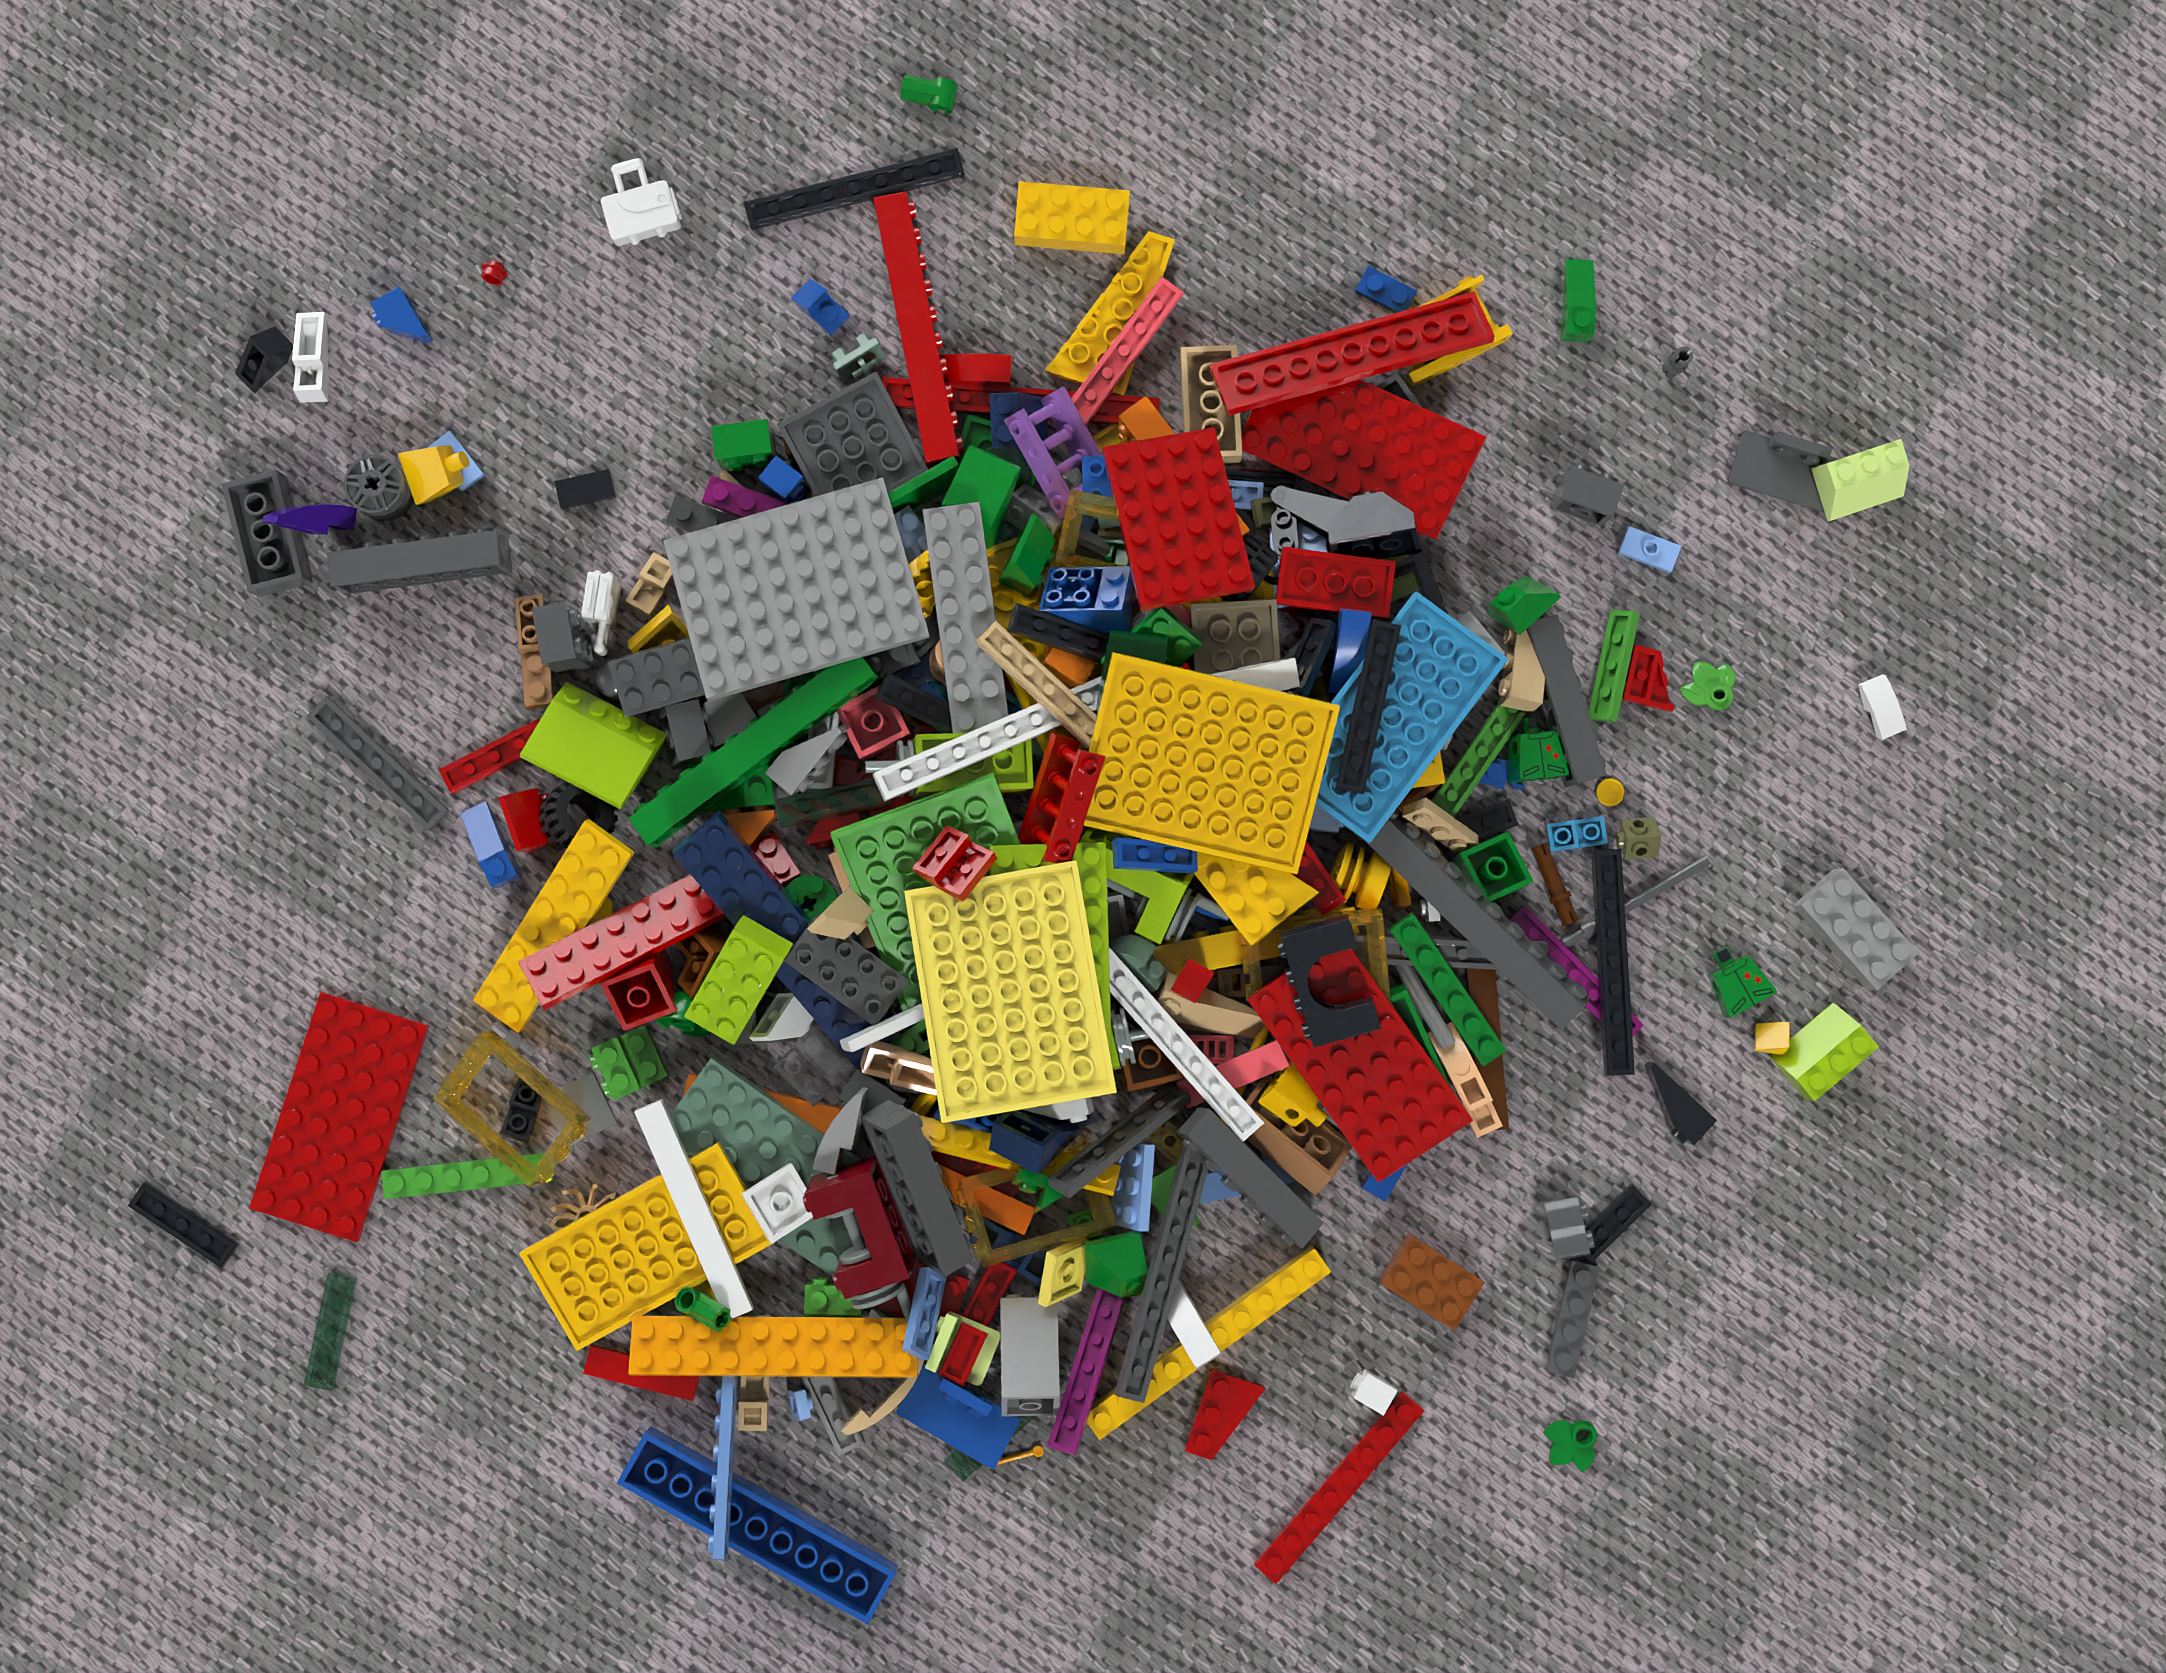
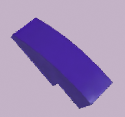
(314, 518)

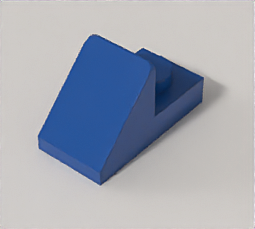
(820, 307)

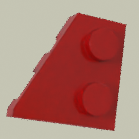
(1647, 680)

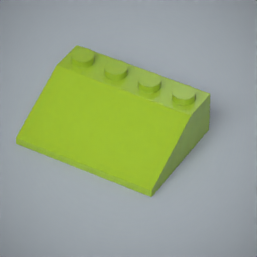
(593, 745)

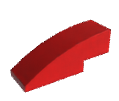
(979, 369)

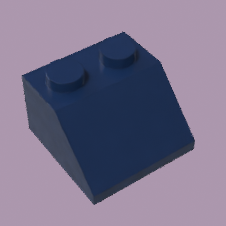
(1006, 404)

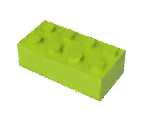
(738, 979)

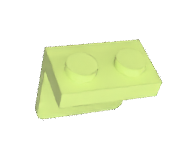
(947, 1330)

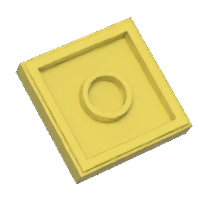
(1062, 1272)

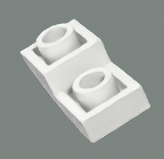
(1883, 705)

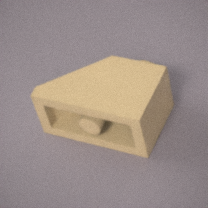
(843, 916)

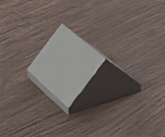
(590, 1098)

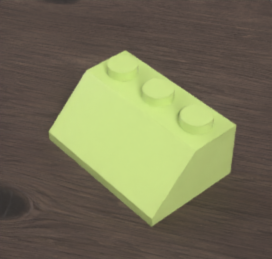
(1862, 479)

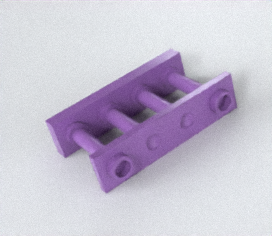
(1070, 431)

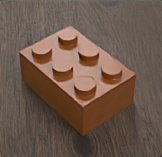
(1431, 1281)

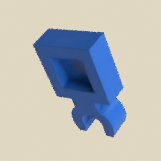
(1497, 775)

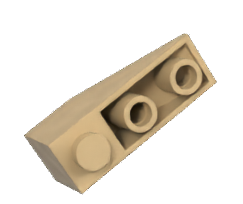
(1522, 675)

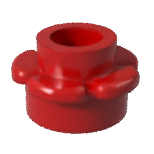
(492, 270)

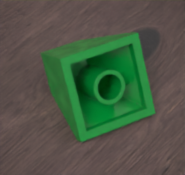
(1522, 604)
(1116, 1264)

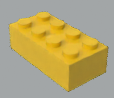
(1071, 217)

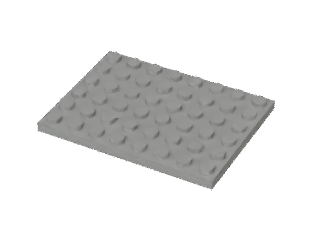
(795, 589)

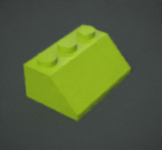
(1824, 1052)

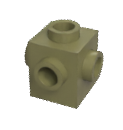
(1638, 838)

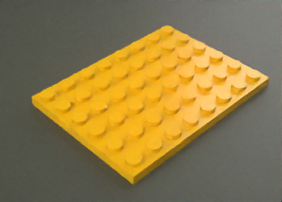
(1208, 762)

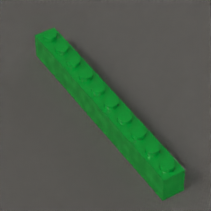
(751, 749)

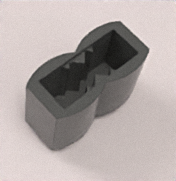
(1568, 1228)

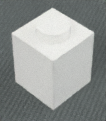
(1373, 1391)

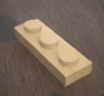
(1440, 825)

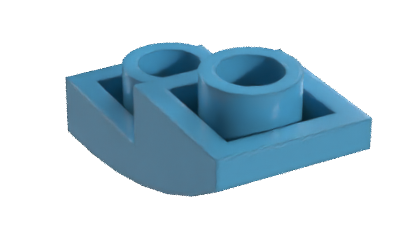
(1577, 834)

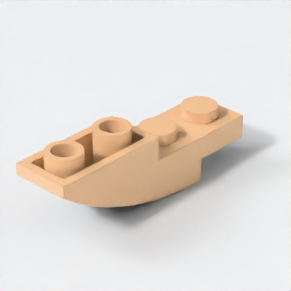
(1467, 1083)

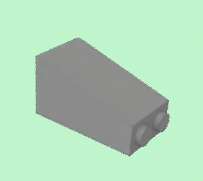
(1029, 1357)

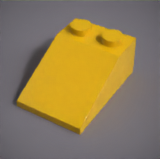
(662, 629)

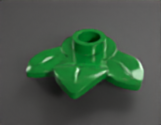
(1568, 1446)

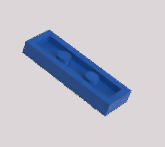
(1152, 856)

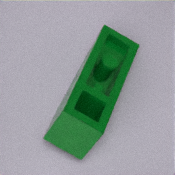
(1578, 301)

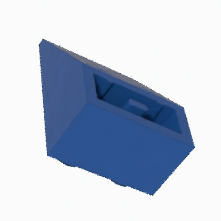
(1091, 596)

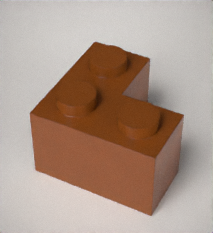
(701, 952)

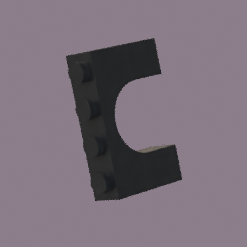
(1324, 1021)

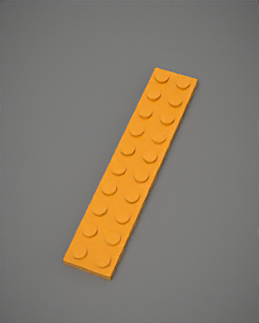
(771, 1347)

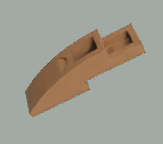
(537, 678)

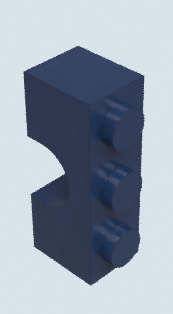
(1027, 1265)

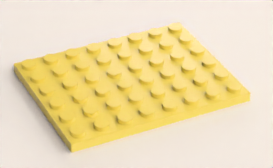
(1010, 993)

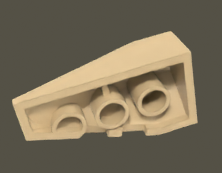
(1210, 1013)

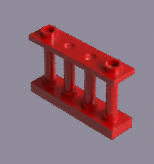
(1061, 798)

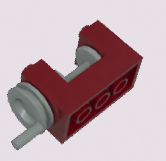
(874, 1268)

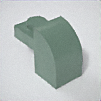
(1138, 958)

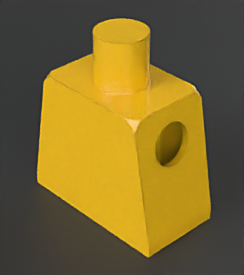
(433, 472)
(1292, 1098)

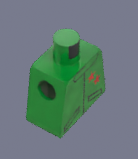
(1535, 754)
(1738, 983)

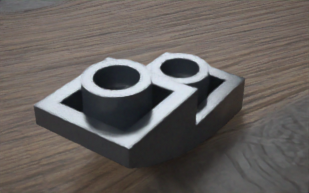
(522, 1113)

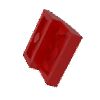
(954, 863)

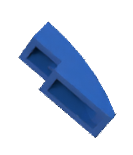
(1348, 646)

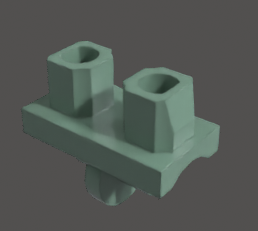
(860, 360)

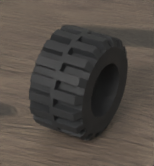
(1261, 562)
(556, 818)

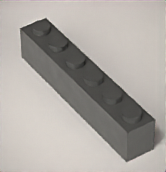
(1564, 704)
(1250, 1178)

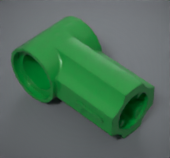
(932, 93)
(703, 1308)

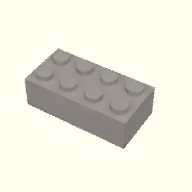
(1855, 929)

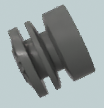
(390, 499)

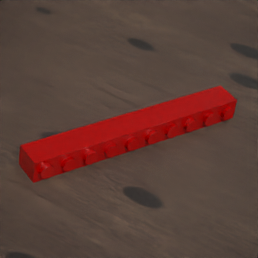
(916, 328)

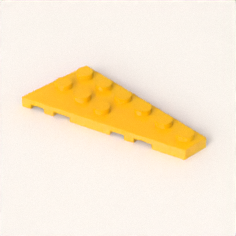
(1112, 312)
(1252, 895)

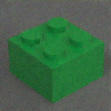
(744, 445)
(1494, 867)

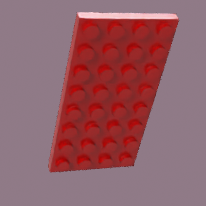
(1366, 441)
(1373, 1084)
(339, 1117)

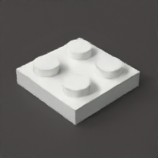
(778, 1203)

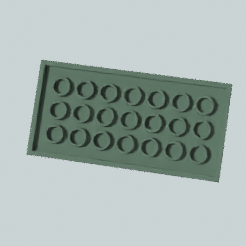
(759, 1140)

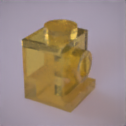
(1159, 1135)

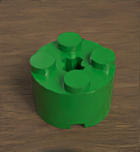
(815, 889)

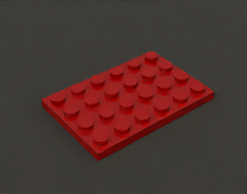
(1177, 518)

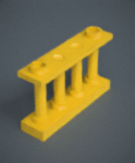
(1421, 372)

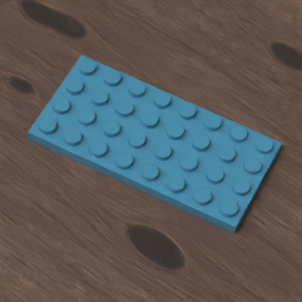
(1431, 689)

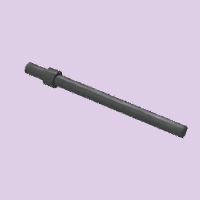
(1587, 929)

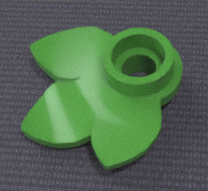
(1707, 683)

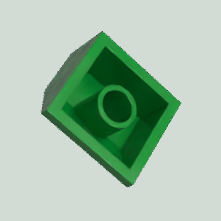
(1028, 558)

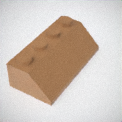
(1302, 1151)

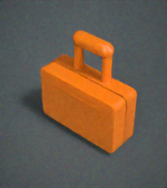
(1068, 667)

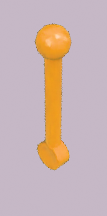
(1037, 1451)

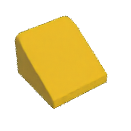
(1772, 1037)

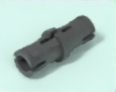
(1677, 362)

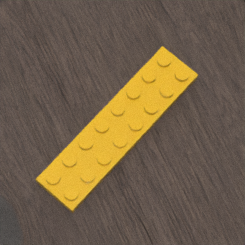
(561, 908)

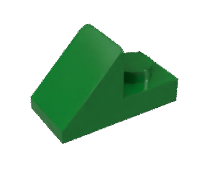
(1030, 1182)

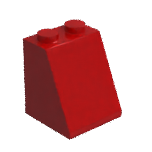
(642, 991)

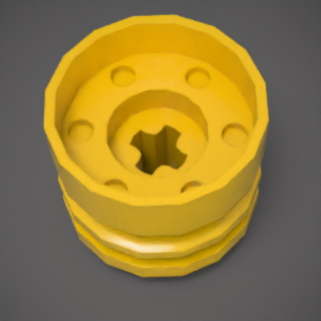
(1360, 877)

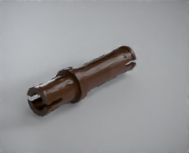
(1554, 884)

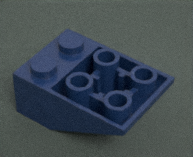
(1031, 1138)

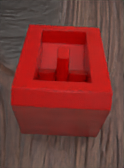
(1191, 980)

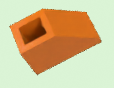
(751, 824)

